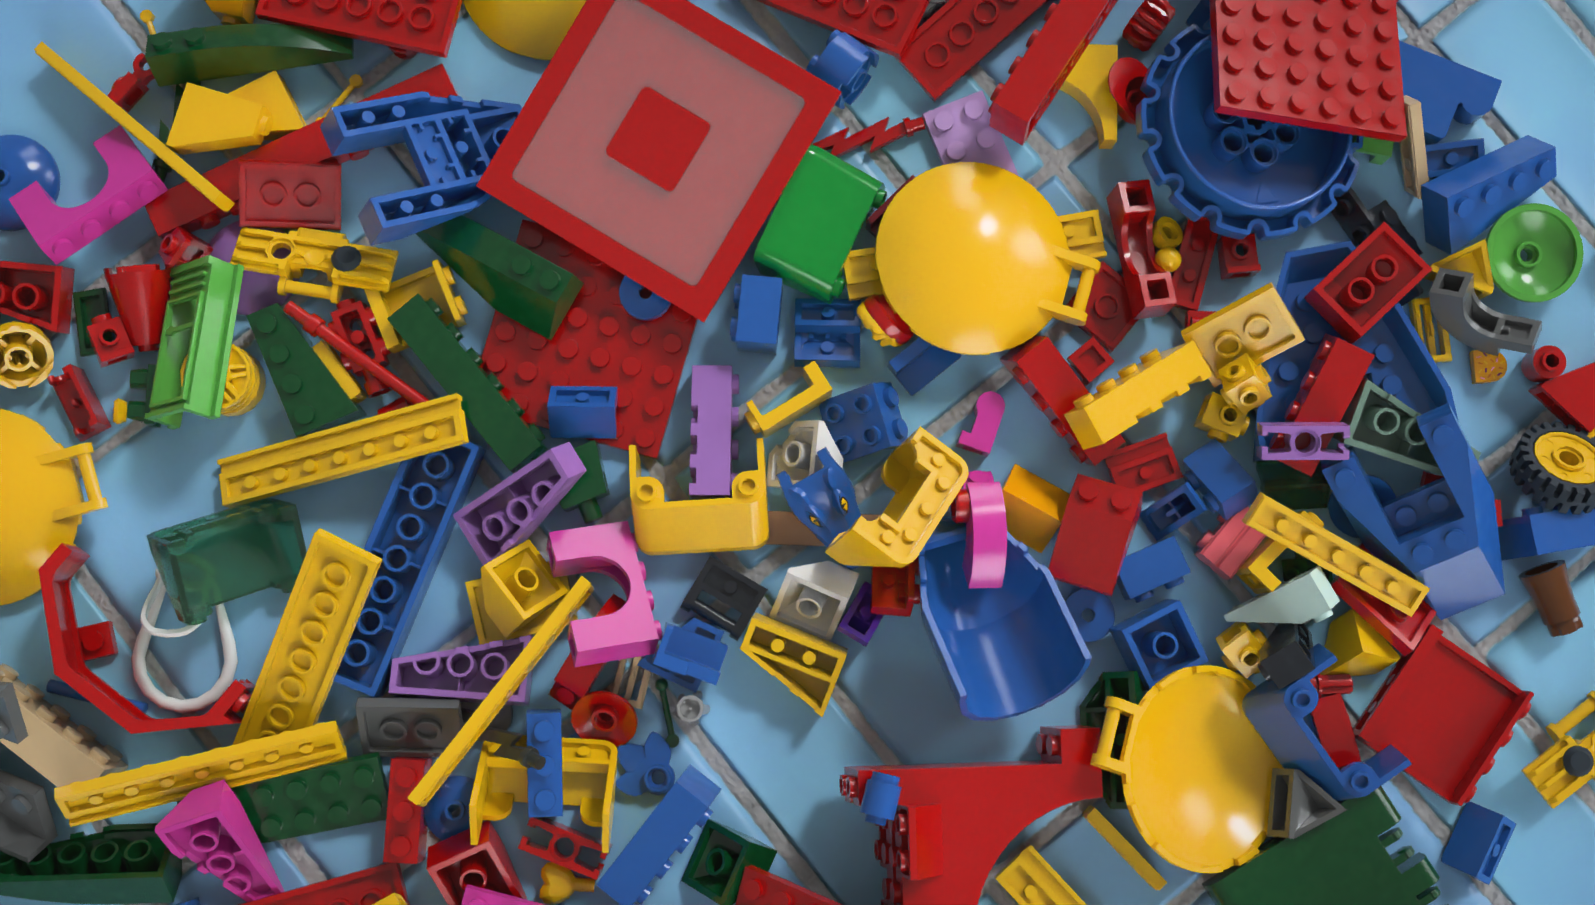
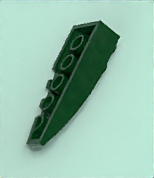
(239, 50)
(505, 273)
(100, 868)

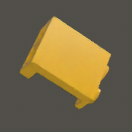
(429, 283)
(818, 392)
(1255, 571)

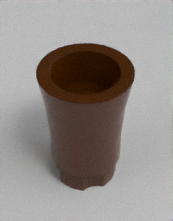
(1553, 597)

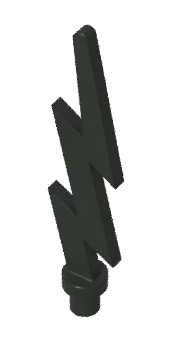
(526, 756)

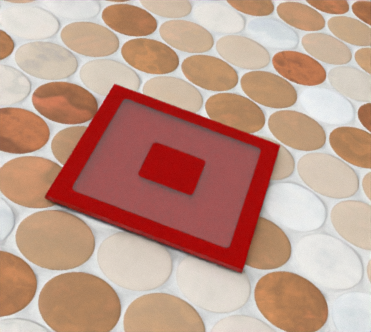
(659, 144)

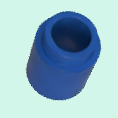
(880, 798)

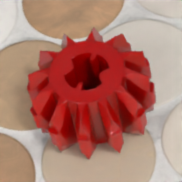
(1148, 23)

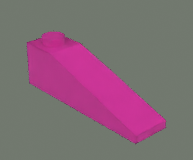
(220, 839)

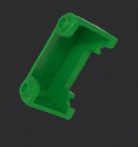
(817, 224)

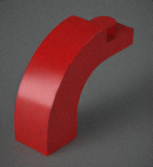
(577, 681)

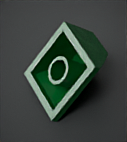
(721, 861)

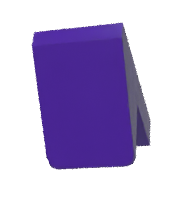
(858, 621)

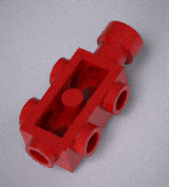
(365, 339)

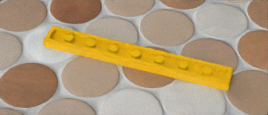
(134, 127)
(501, 693)

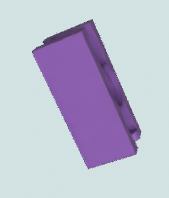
(1313, 451)

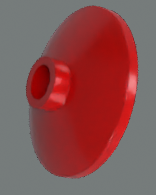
(591, 722)

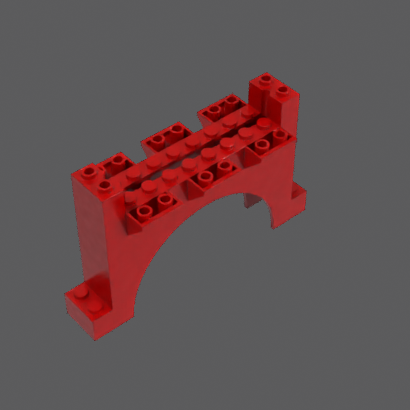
(964, 815)

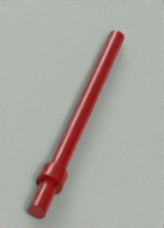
(316, 327)

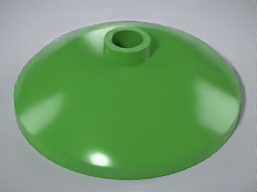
(1551, 248)

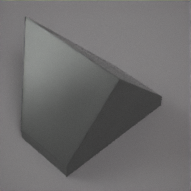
(1297, 804)

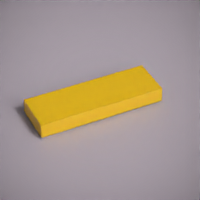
(1124, 848)

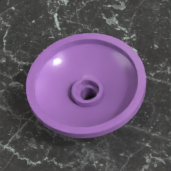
(257, 288)

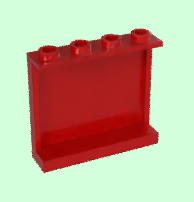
(1443, 716)

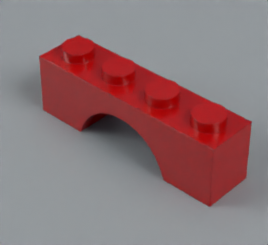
(1132, 217)

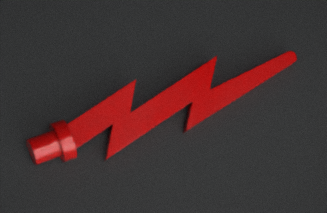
(877, 132)

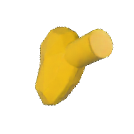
(561, 884)

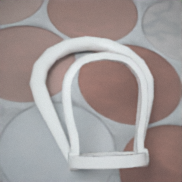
(148, 620)

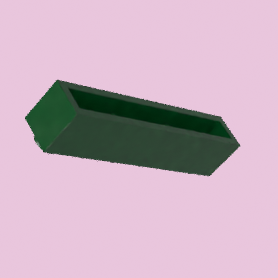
(461, 373)

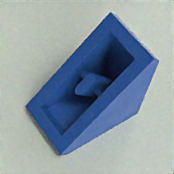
(1172, 510)

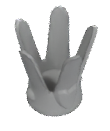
(691, 708)

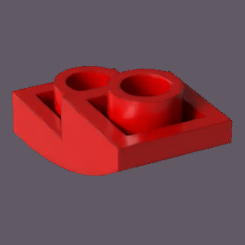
(1335, 730)

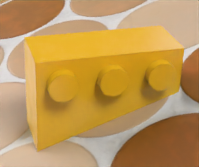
(795, 658)

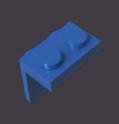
(865, 420)

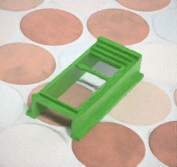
(200, 325)

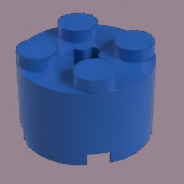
(844, 66)

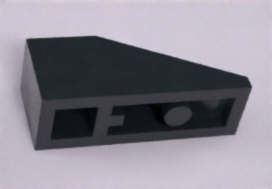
(1287, 654)

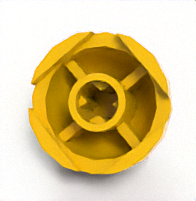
(24, 355)

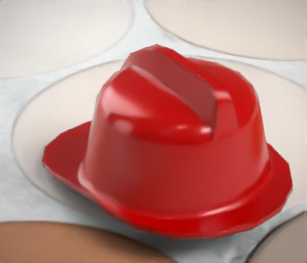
(1124, 85)

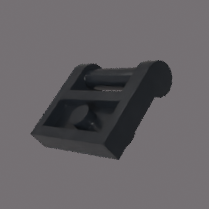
(731, 589)

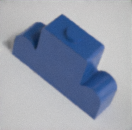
(1445, 90)

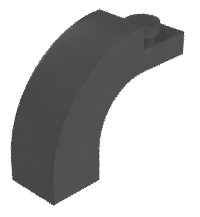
(1473, 322)

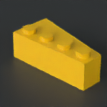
(1136, 393)

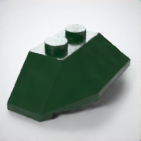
(1122, 685)

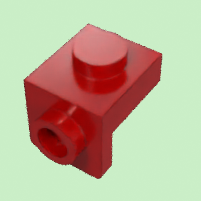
(182, 248)

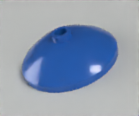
(24, 163)

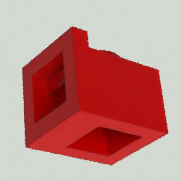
(1235, 265)
(109, 352)

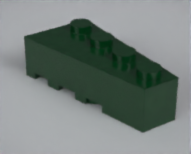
(303, 382)

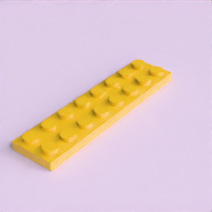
(310, 638)

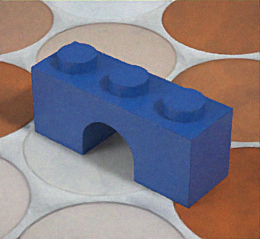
(545, 785)

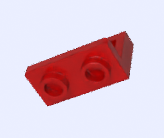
(894, 590)

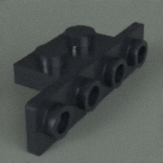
(1360, 223)

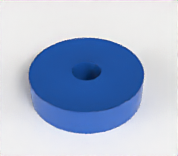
(639, 307)
(1102, 612)

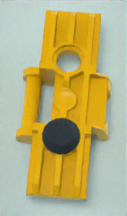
(316, 250)
(1567, 762)

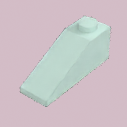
(1292, 602)

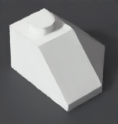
(799, 452)

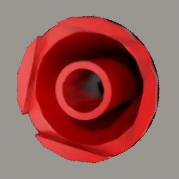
(141, 301)

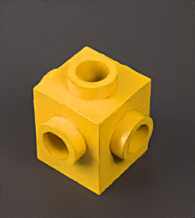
(1244, 384)
(1220, 419)
(1241, 648)

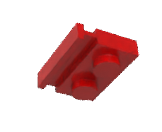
(1144, 464)

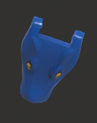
(823, 500)

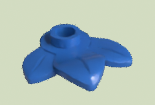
(642, 762)

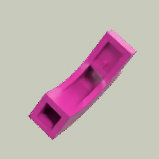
(985, 532)

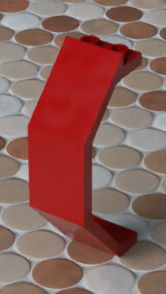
(70, 665)

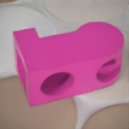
(988, 415)

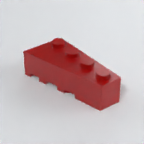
(37, 294)
(1053, 390)
(1325, 393)

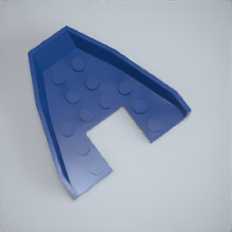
(1400, 360)

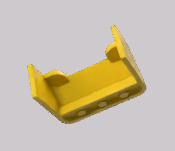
(700, 524)
(587, 782)

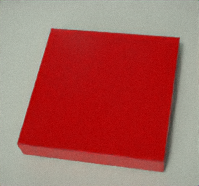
(1107, 308)

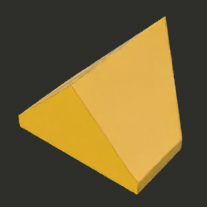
(1471, 260)
(1357, 647)

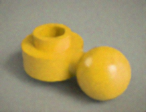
(1167, 236)

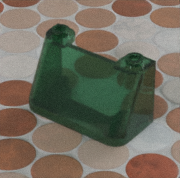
(228, 556)

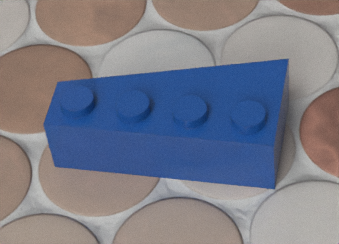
(1478, 193)

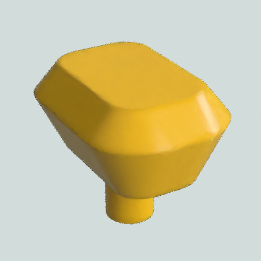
(119, 411)

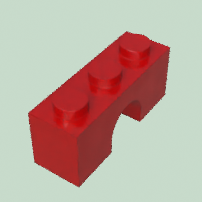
(405, 820)

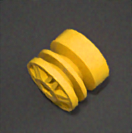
(243, 384)

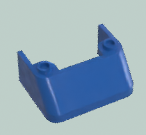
(1280, 723)

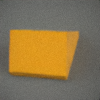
(1032, 508)

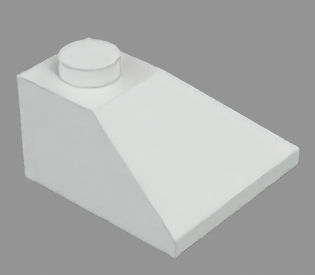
(814, 597)

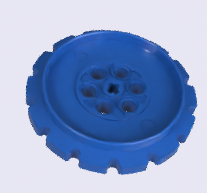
(1228, 186)

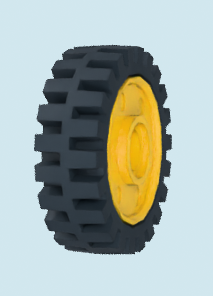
(1556, 467)

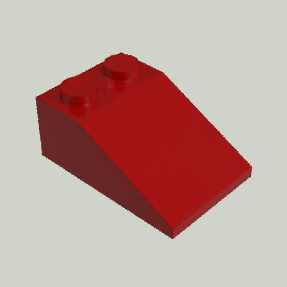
(1368, 283)
(1095, 534)
(486, 865)

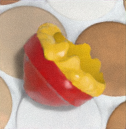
(883, 322)

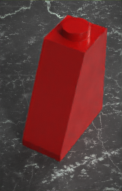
(1570, 397)

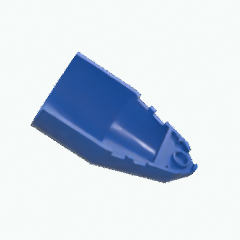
(997, 645)

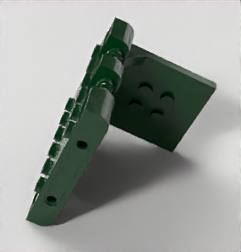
(1333, 864)

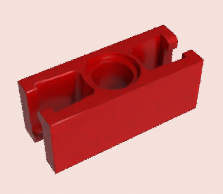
(552, 853)

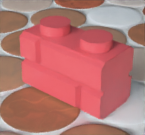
(1228, 545)

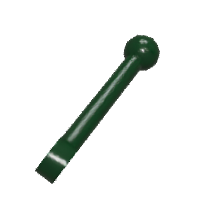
(672, 739)

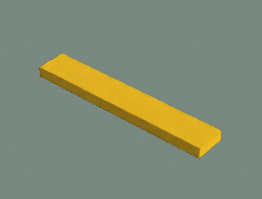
(1335, 554)

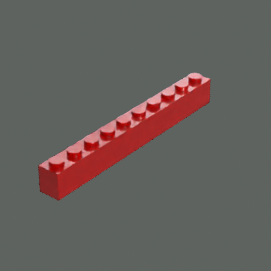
(192, 210)

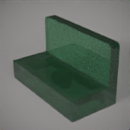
(1293, 487)

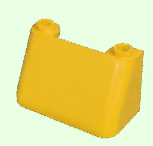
(925, 483)

